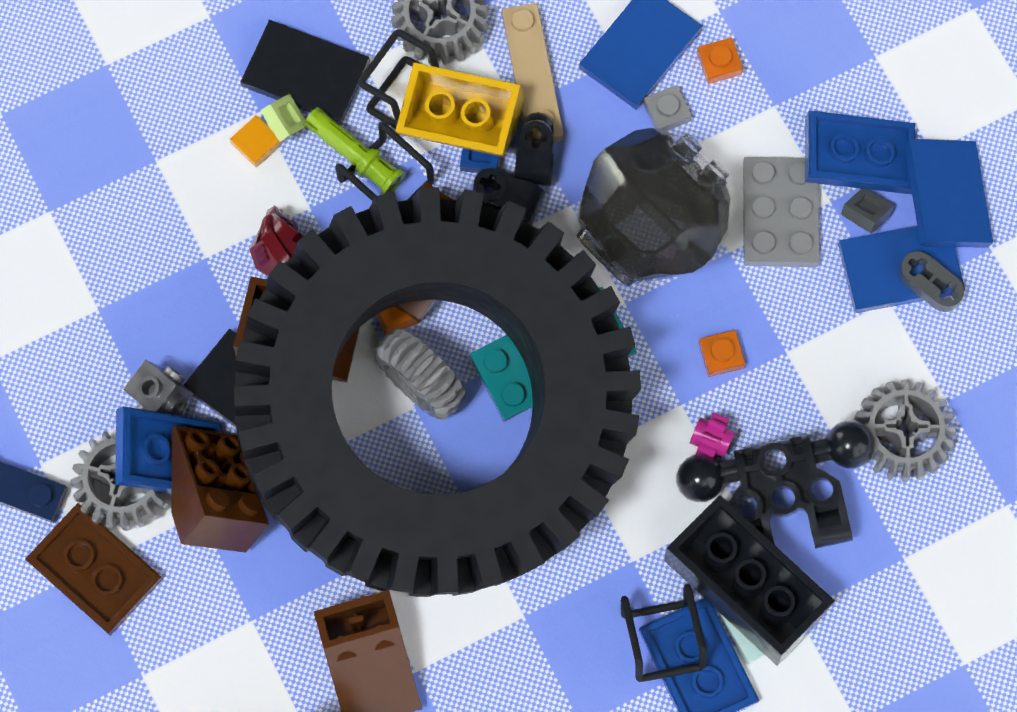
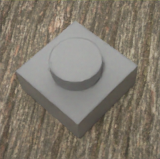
(667, 109)

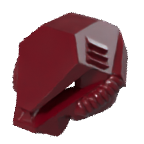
(274, 240)

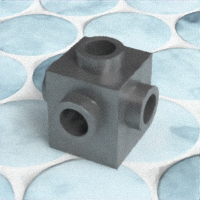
(158, 389)

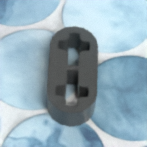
(936, 274)

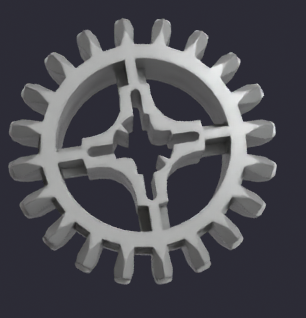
(462, 33)
(420, 374)
(919, 430)
(119, 495)

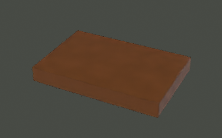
(94, 569)

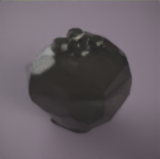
(654, 207)

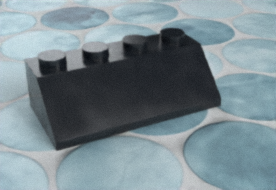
(748, 580)

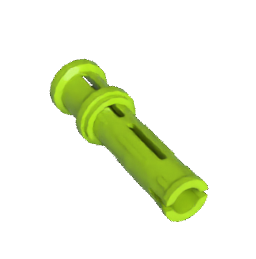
(367, 161)

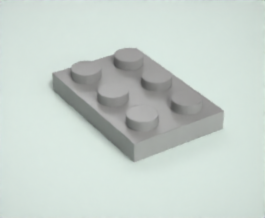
(779, 213)

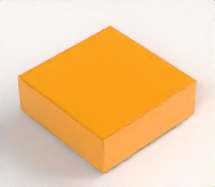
(255, 141)

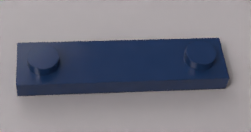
(30, 493)

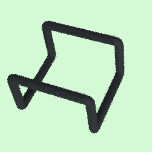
(380, 93)
(344, 173)
(628, 615)

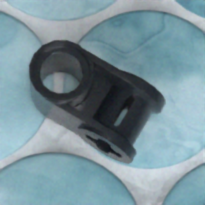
(534, 155)
(509, 189)

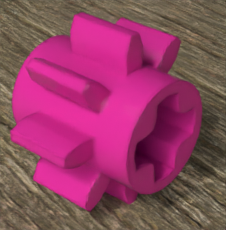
(712, 436)

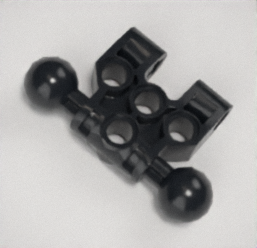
(847, 444)

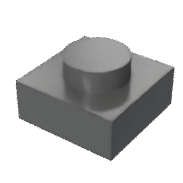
(867, 210)

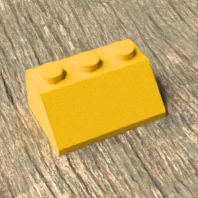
(460, 109)

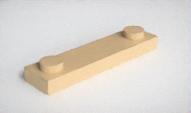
(531, 64)

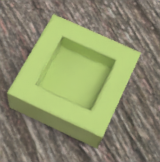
(283, 117)

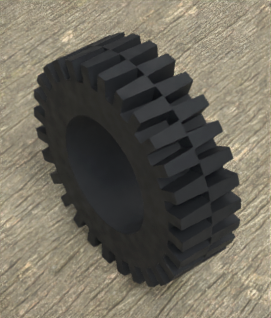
(461, 257)

